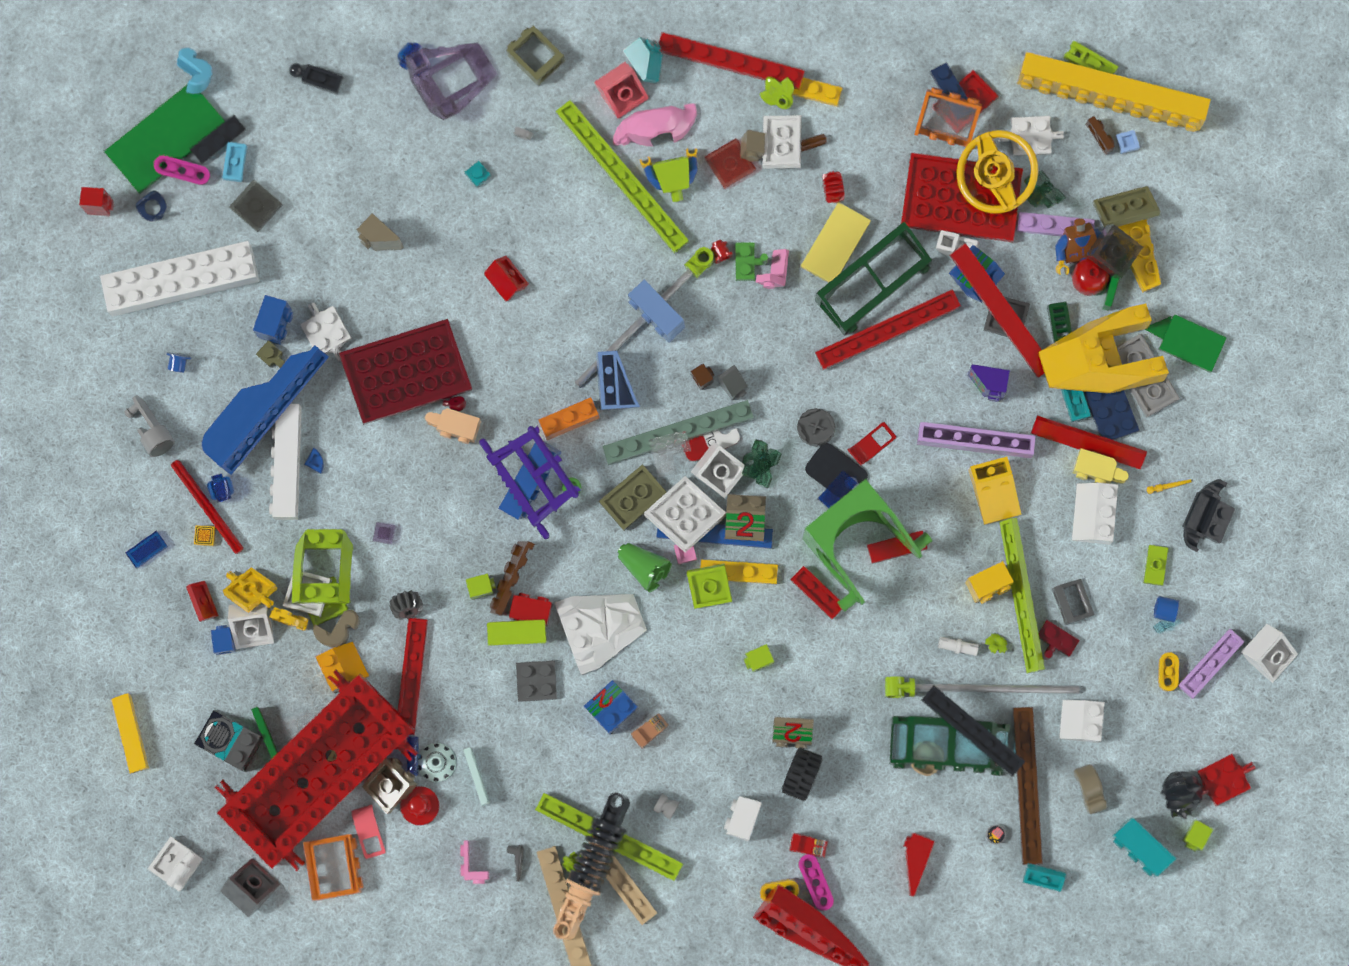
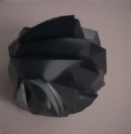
(1181, 793)

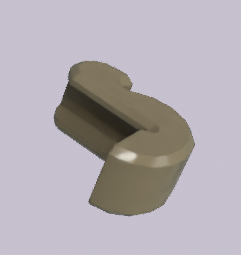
(341, 631)
(1091, 788)

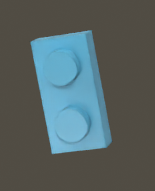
(234, 162)

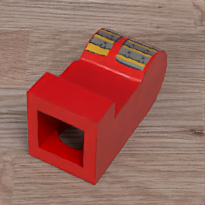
(808, 845)

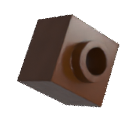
(702, 376)

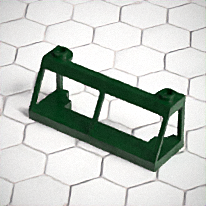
(892, 238)

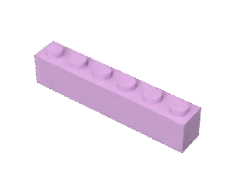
(976, 440)

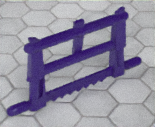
(515, 445)

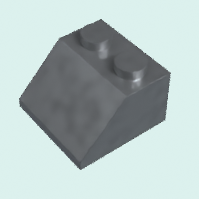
(249, 887)

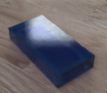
(837, 489)
(146, 549)

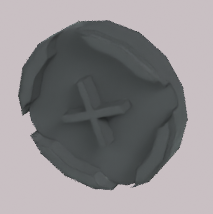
(816, 427)

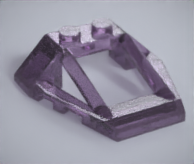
(421, 78)

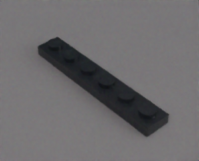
(973, 731)

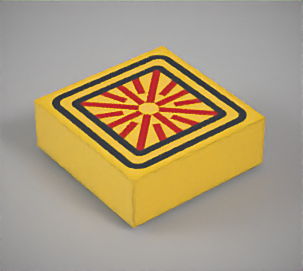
(204, 535)

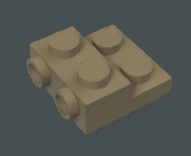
(389, 784)

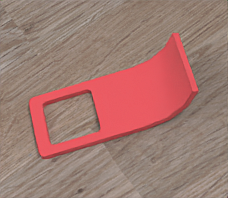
(366, 828)

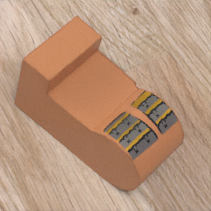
(649, 730)

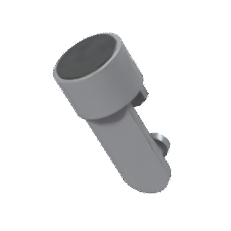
(155, 440)

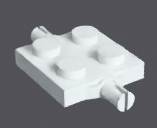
(1036, 132)
(326, 330)

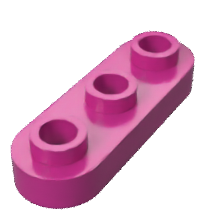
(173, 166)
(809, 875)

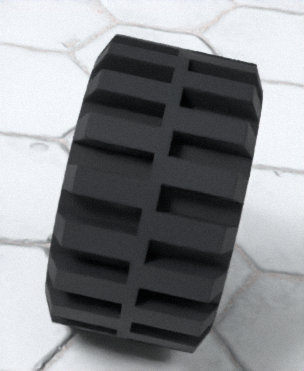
(802, 774)

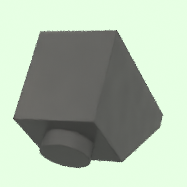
(733, 383)

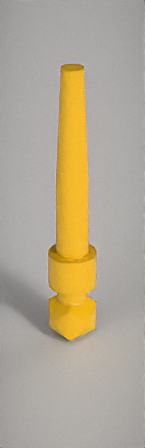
(1158, 488)

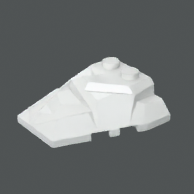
(599, 627)

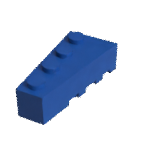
(527, 483)

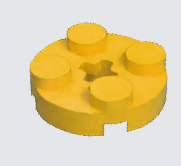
(287, 618)

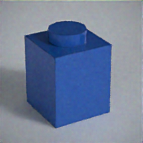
(222, 640)

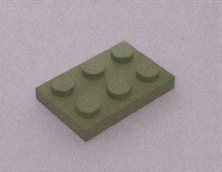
(1126, 207)
(632, 497)

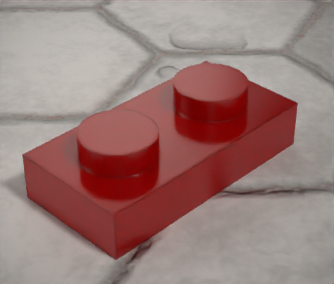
(202, 601)

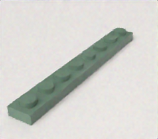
(694, 426)

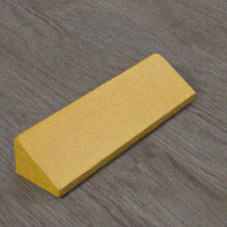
(130, 733)

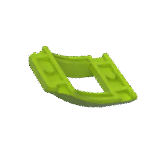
(322, 592)

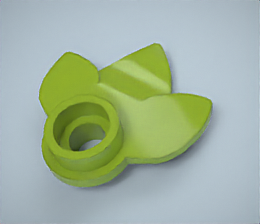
(776, 90)

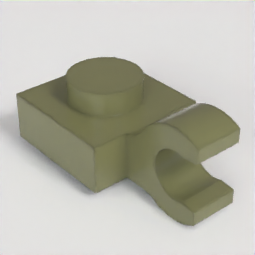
(270, 355)

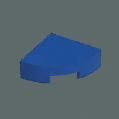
(315, 461)

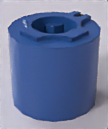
(1166, 609)

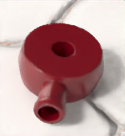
(456, 403)

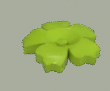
(996, 643)

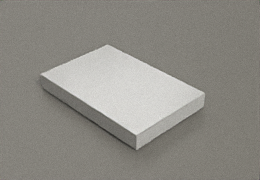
(782, 141)

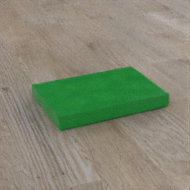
(1192, 343)

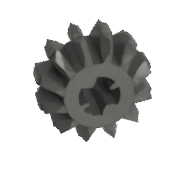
(406, 604)

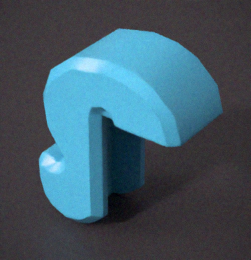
(197, 68)

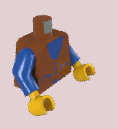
(1075, 243)

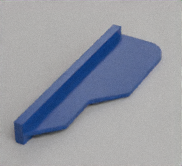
(257, 409)

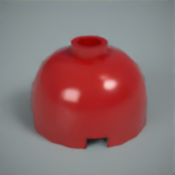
(1089, 278)

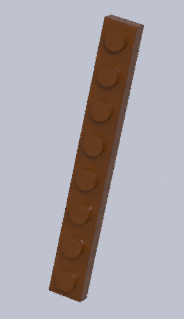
(1027, 786)

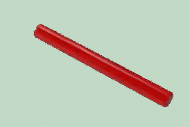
(207, 507)

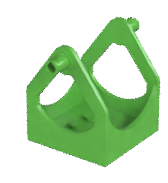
(858, 506)

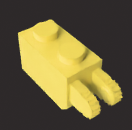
(1098, 468)

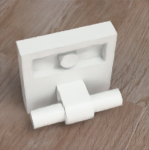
(175, 864)

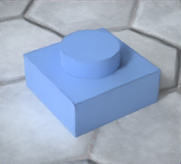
(1127, 141)

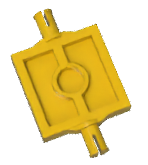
(249, 589)

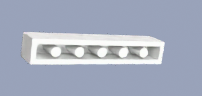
(286, 464)

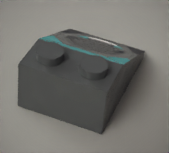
(228, 741)

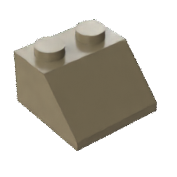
(377, 235)

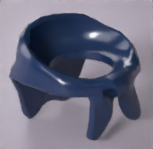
(152, 195)

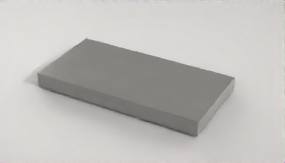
(1149, 397)

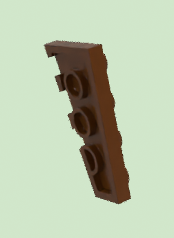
(511, 576)

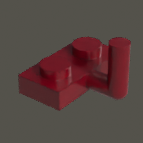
(1057, 639)

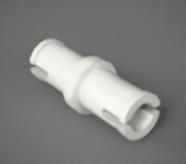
(958, 646)

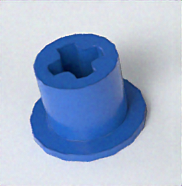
(177, 362)

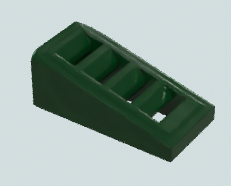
(1055, 306)

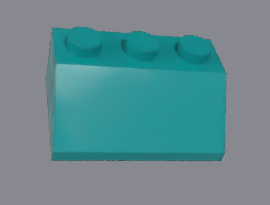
(1143, 847)

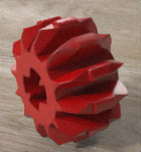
(833, 187)

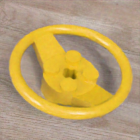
(1000, 182)

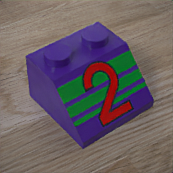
(990, 381)

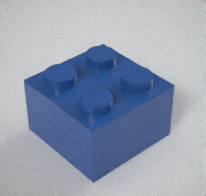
(273, 319)

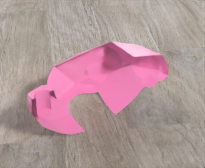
(650, 123)

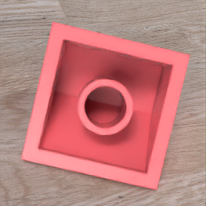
(621, 89)

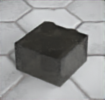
(1114, 251)

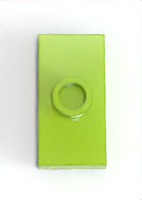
(1155, 565)

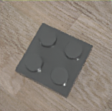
(536, 681)

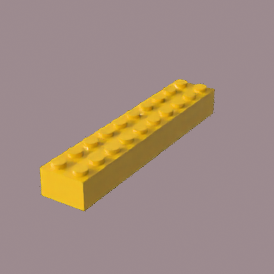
(1113, 92)

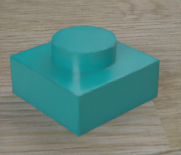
(477, 174)

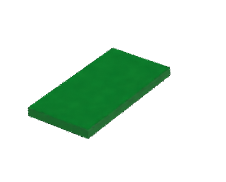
(164, 132)

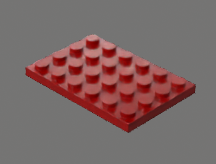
(937, 204)

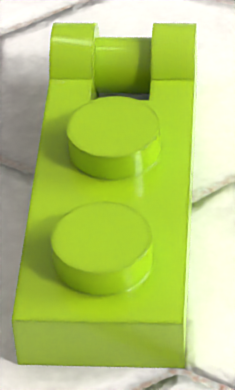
(1089, 59)

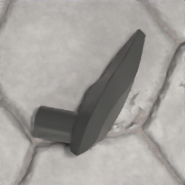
(518, 852)

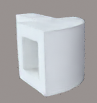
(950, 242)

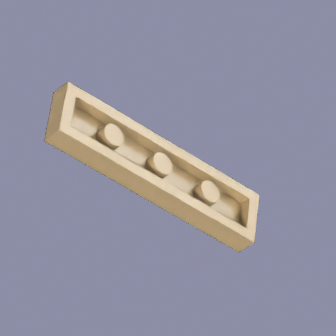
(630, 892)

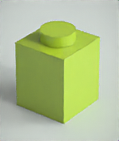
(480, 586)
(758, 658)
(1197, 836)

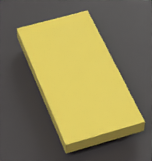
(835, 243)

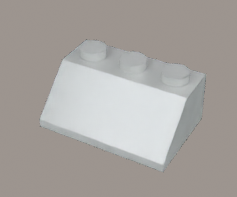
(1095, 513)

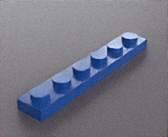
(717, 536)

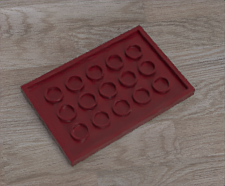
(405, 371)

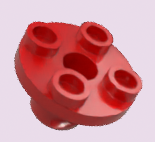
(420, 806)

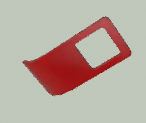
(868, 447)

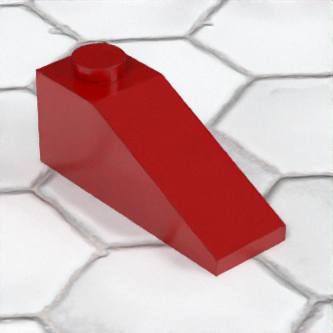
(916, 854)

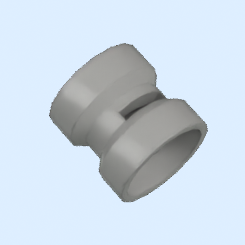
(666, 806)

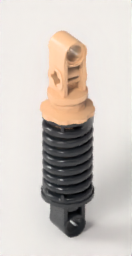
(593, 864)

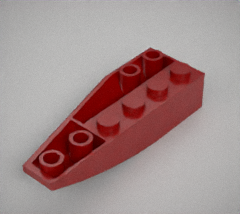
(807, 927)

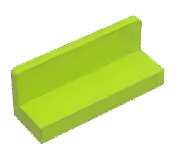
(516, 632)

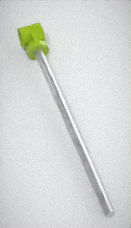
(694, 267)
(896, 687)

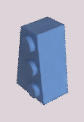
(656, 311)
(613, 382)

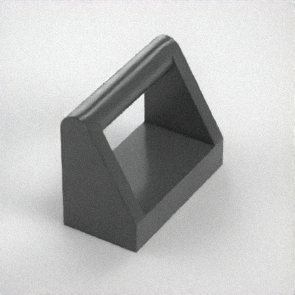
(1063, 603)

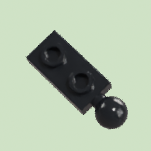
(317, 77)

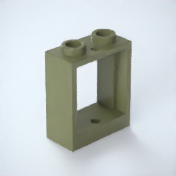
(548, 68)

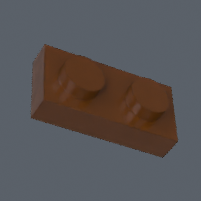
(1096, 128)

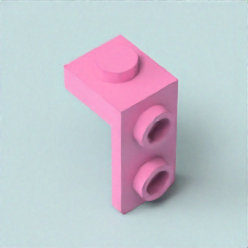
(778, 273)
(477, 877)

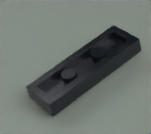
(217, 139)

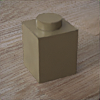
(752, 145)

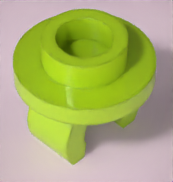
(569, 861)

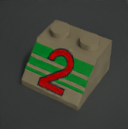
(745, 517)
(793, 732)

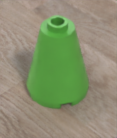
(644, 565)

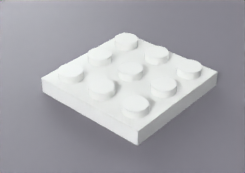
(685, 514)

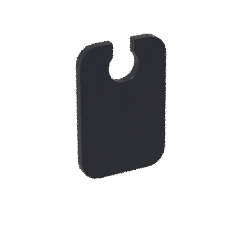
(829, 463)

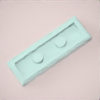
(470, 757)

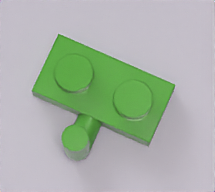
(746, 261)

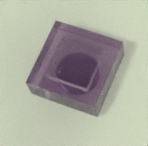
(384, 533)

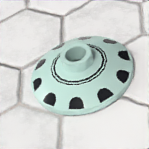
(446, 762)

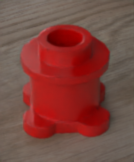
(721, 251)

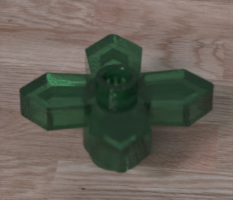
(1044, 192)
(759, 463)

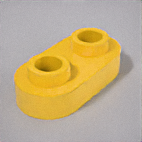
(1170, 672)
(785, 882)

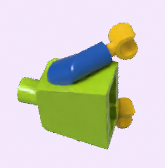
(672, 174)

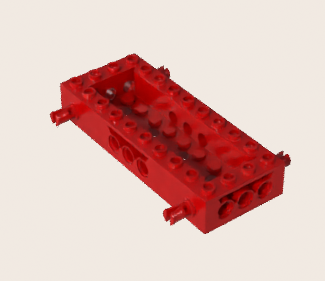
(305, 757)

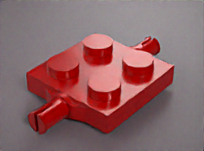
(1224, 779)

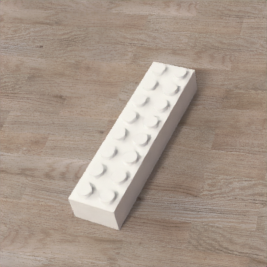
(179, 278)

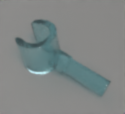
(1160, 627)

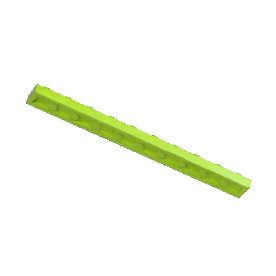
(622, 176)

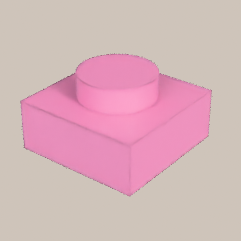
(683, 557)

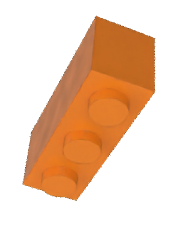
(568, 419)

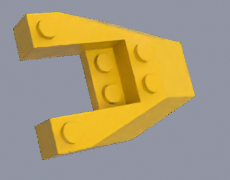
(1090, 358)

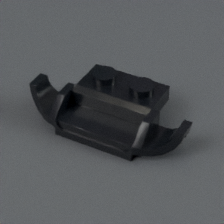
(1207, 516)

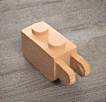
(455, 424)

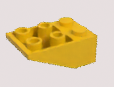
(995, 490)

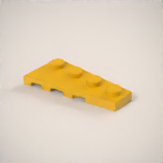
(1145, 265)

